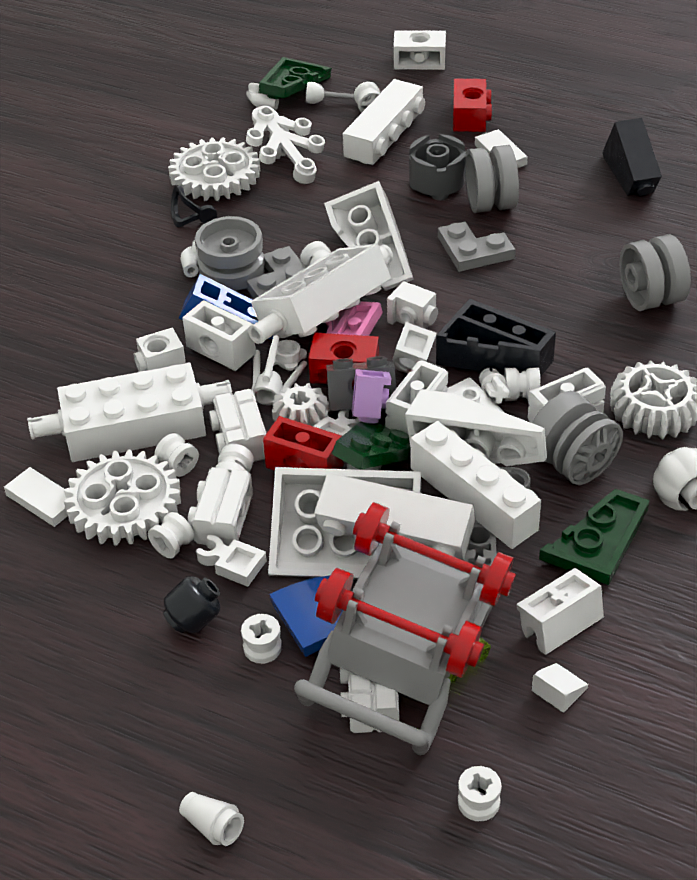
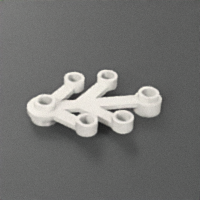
(267, 119)

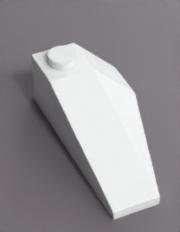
(367, 219)
(492, 432)

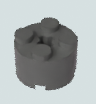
(437, 166)

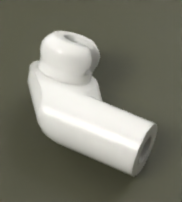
(260, 99)
(189, 261)

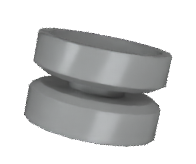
(491, 178)
(230, 251)
(655, 272)

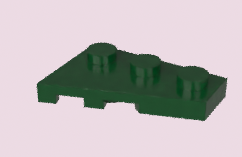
(291, 77)
(372, 446)
(599, 539)

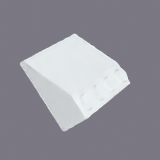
(298, 541)

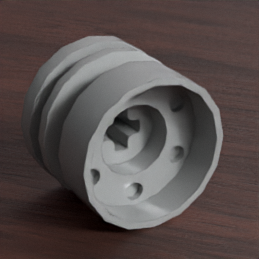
(578, 437)

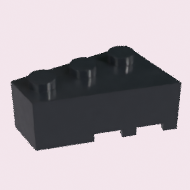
(491, 338)

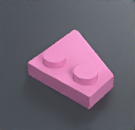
(356, 320)

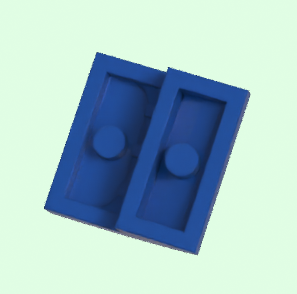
(298, 612)

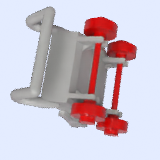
(403, 624)

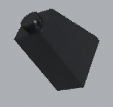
(632, 157)

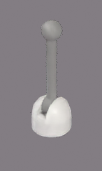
(316, 93)

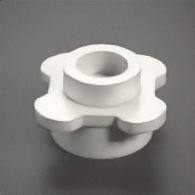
(289, 354)

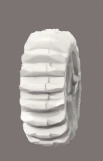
(655, 399)

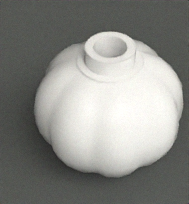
(677, 476)

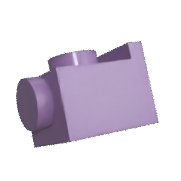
(370, 394)

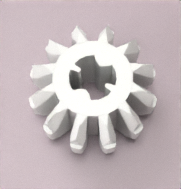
(301, 404)

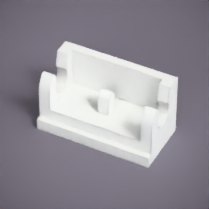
(561, 610)

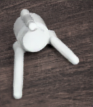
(269, 383)

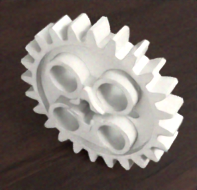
(215, 168)
(121, 496)

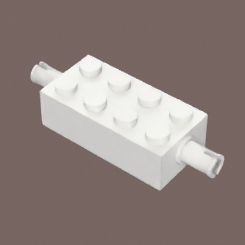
(320, 292)
(129, 411)

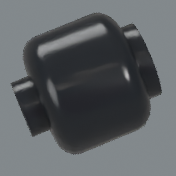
(191, 604)

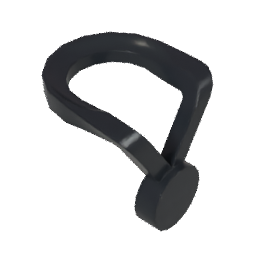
(205, 213)

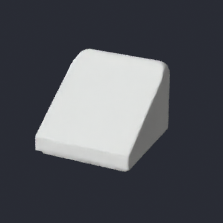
(558, 686)

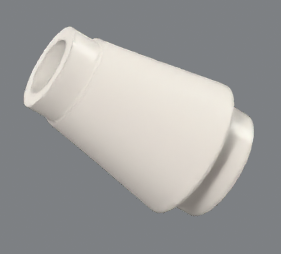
(213, 818)

